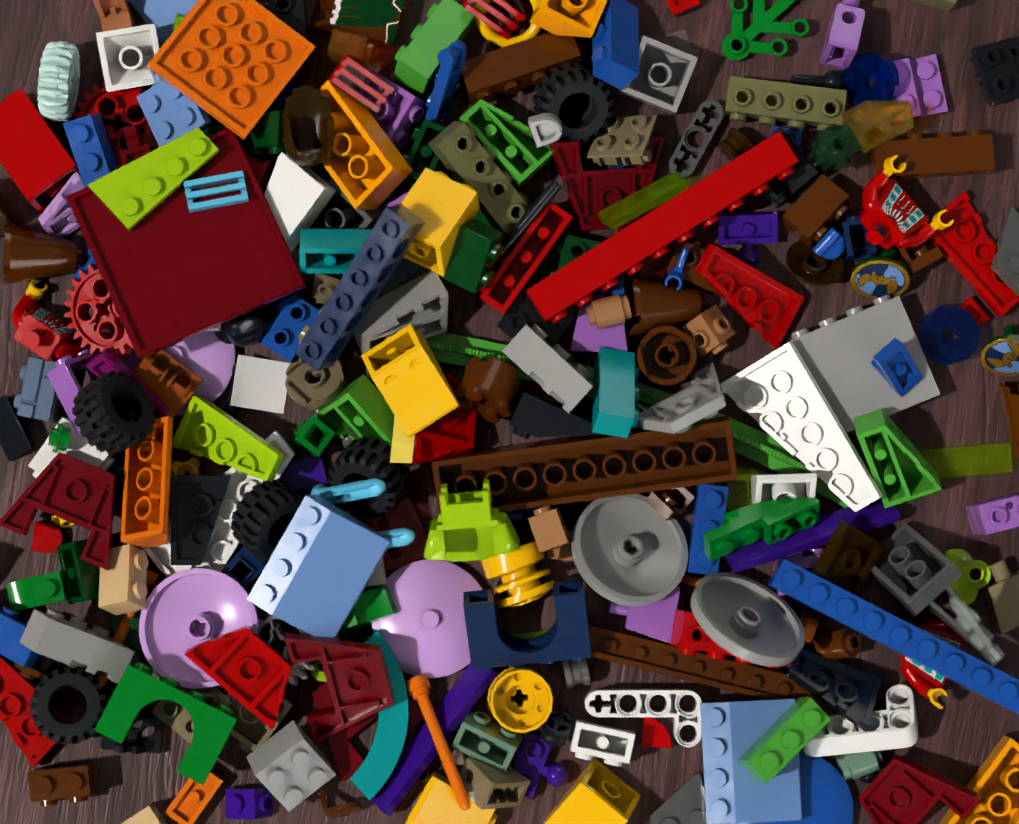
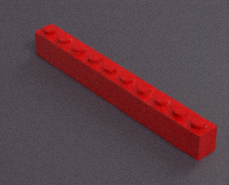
(661, 227)

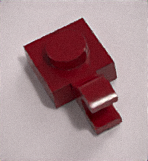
(133, 149)

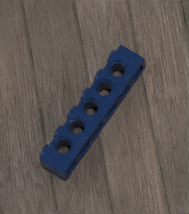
(359, 287)

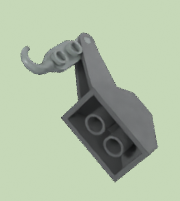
(919, 573)

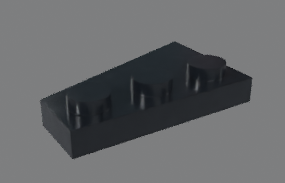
(194, 514)
(837, 685)

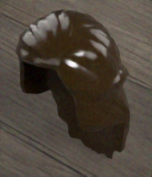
(307, 127)

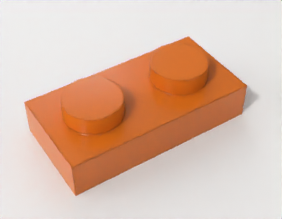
(193, 799)

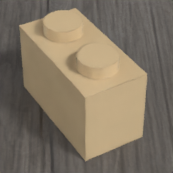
(124, 584)

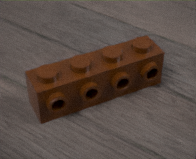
(516, 66)
(937, 156)

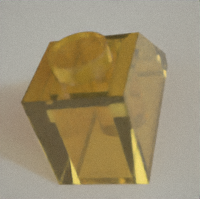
(878, 121)

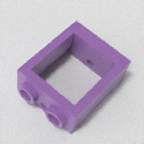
(65, 382)
(994, 515)

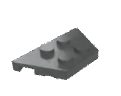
(1006, 260)
(683, 805)

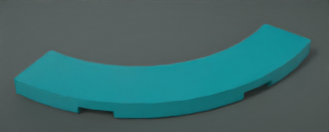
(390, 729)

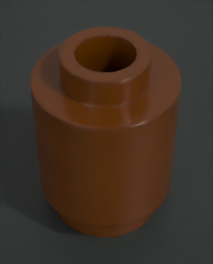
(838, 644)

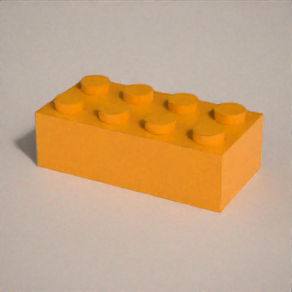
(362, 154)
(999, 785)

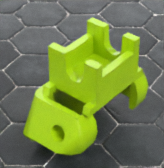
(469, 528)

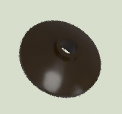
(812, 268)

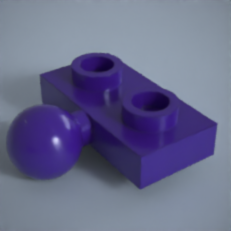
(748, 230)
(532, 761)

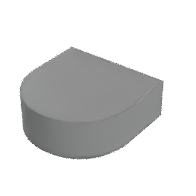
(545, 128)

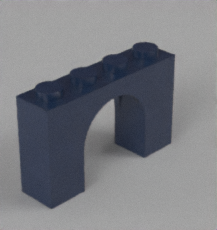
(493, 647)

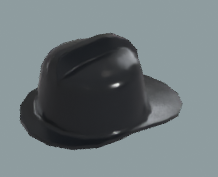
(249, 327)

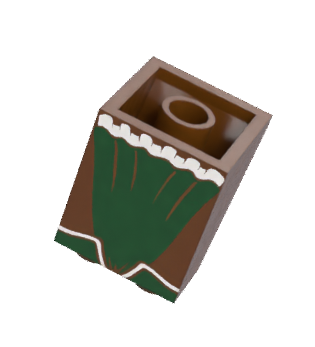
(367, 17)

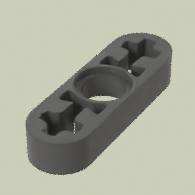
(699, 117)

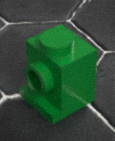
(312, 436)

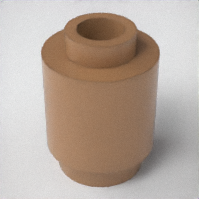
(609, 311)

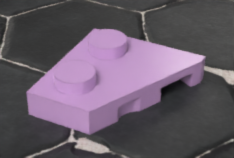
(58, 217)

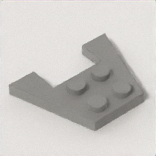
(686, 407)

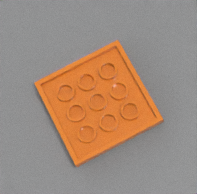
(231, 60)

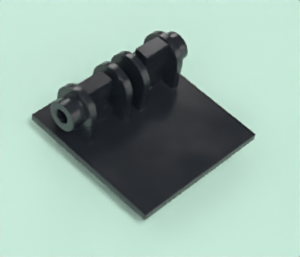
(998, 69)
(804, 171)
(524, 312)

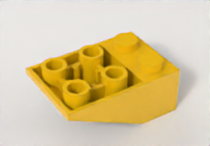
(410, 379)

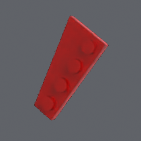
(972, 252)
(753, 295)
(16, 714)

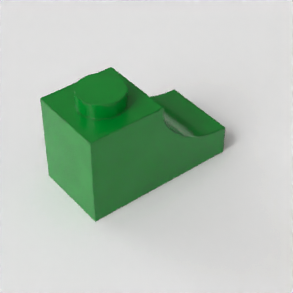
(36, 591)
(369, 608)

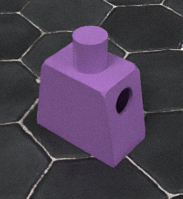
(843, 34)
(589, 339)
(650, 620)

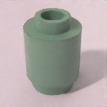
(858, 764)

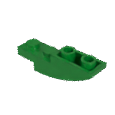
(767, 520)

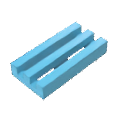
(215, 180)

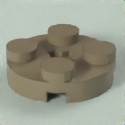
(318, 393)

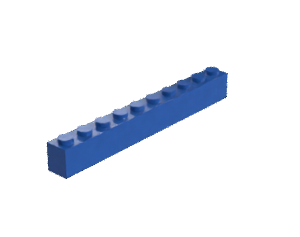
(896, 634)

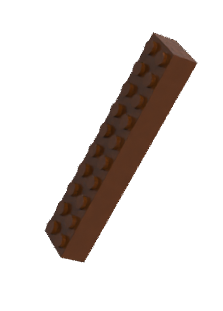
(593, 466)

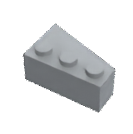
(417, 303)
(549, 366)
(76, 644)

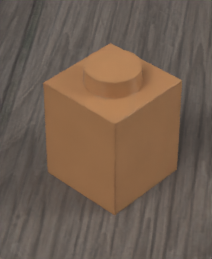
(549, 529)

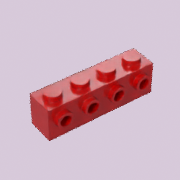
(526, 258)
(691, 637)

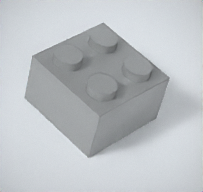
(661, 76)
(290, 765)

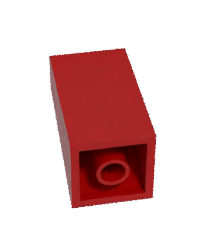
(33, 151)

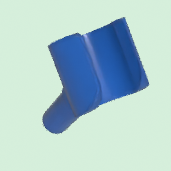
(677, 272)

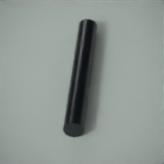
(530, 215)

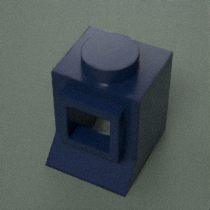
(860, 253)
(251, 561)

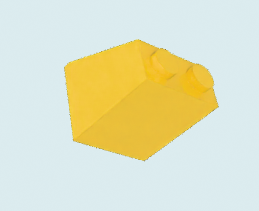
(443, 208)
(595, 799)
(439, 806)

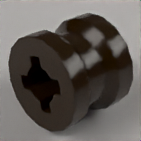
(734, 144)

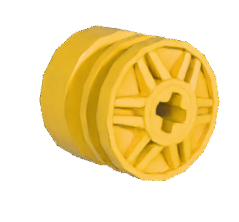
(518, 575)
(533, 708)

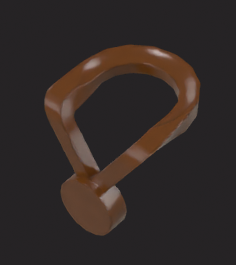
(350, 807)

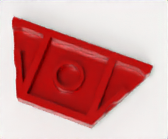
(446, 436)
(246, 670)

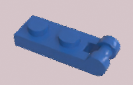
(446, 81)

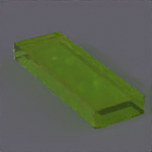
(642, 201)
(970, 460)

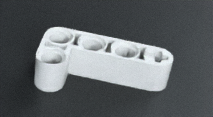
(642, 707)
(887, 729)

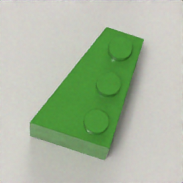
(419, 60)
(509, 142)
(362, 409)
(893, 460)

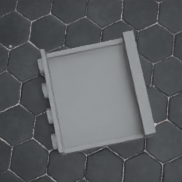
(842, 356)

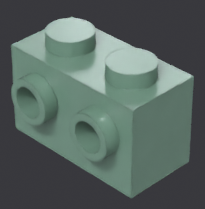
(487, 741)

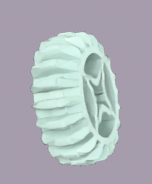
(58, 81)

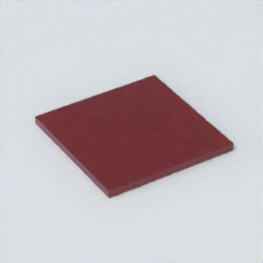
(190, 269)

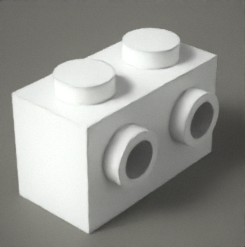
(603, 742)

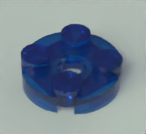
(858, 78)
(954, 350)

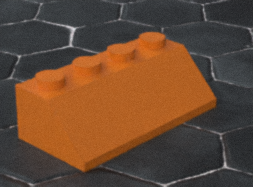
(148, 487)

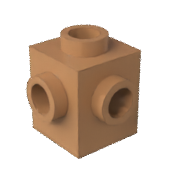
(709, 331)

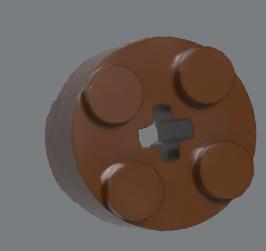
(675, 342)
(489, 388)

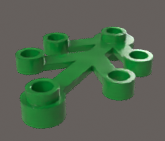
(761, 23)

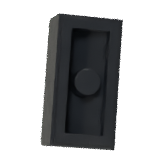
(13, 433)

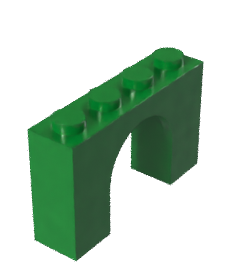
(140, 688)

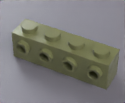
(783, 103)
(476, 167)

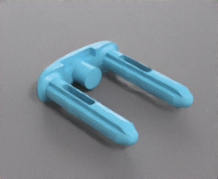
(362, 490)

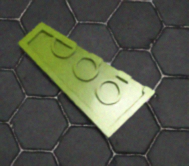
(147, 181)
(220, 437)

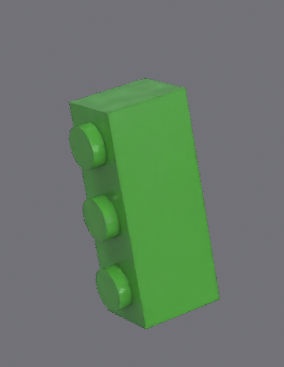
(784, 739)

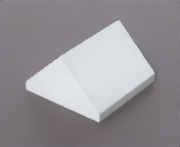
(126, 55)
(781, 486)

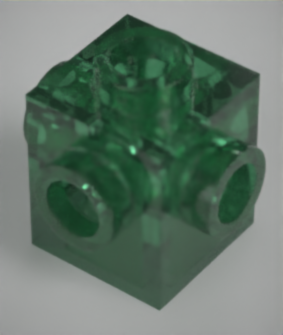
(834, 147)

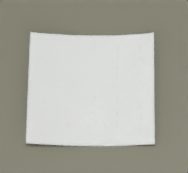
(260, 384)

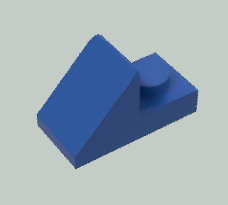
(897, 367)

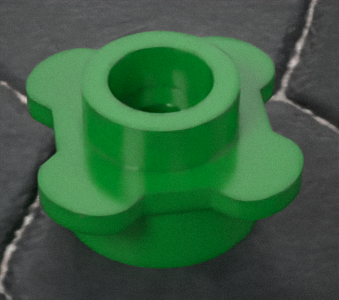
(59, 438)

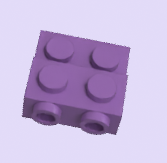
(921, 86)
(397, 112)

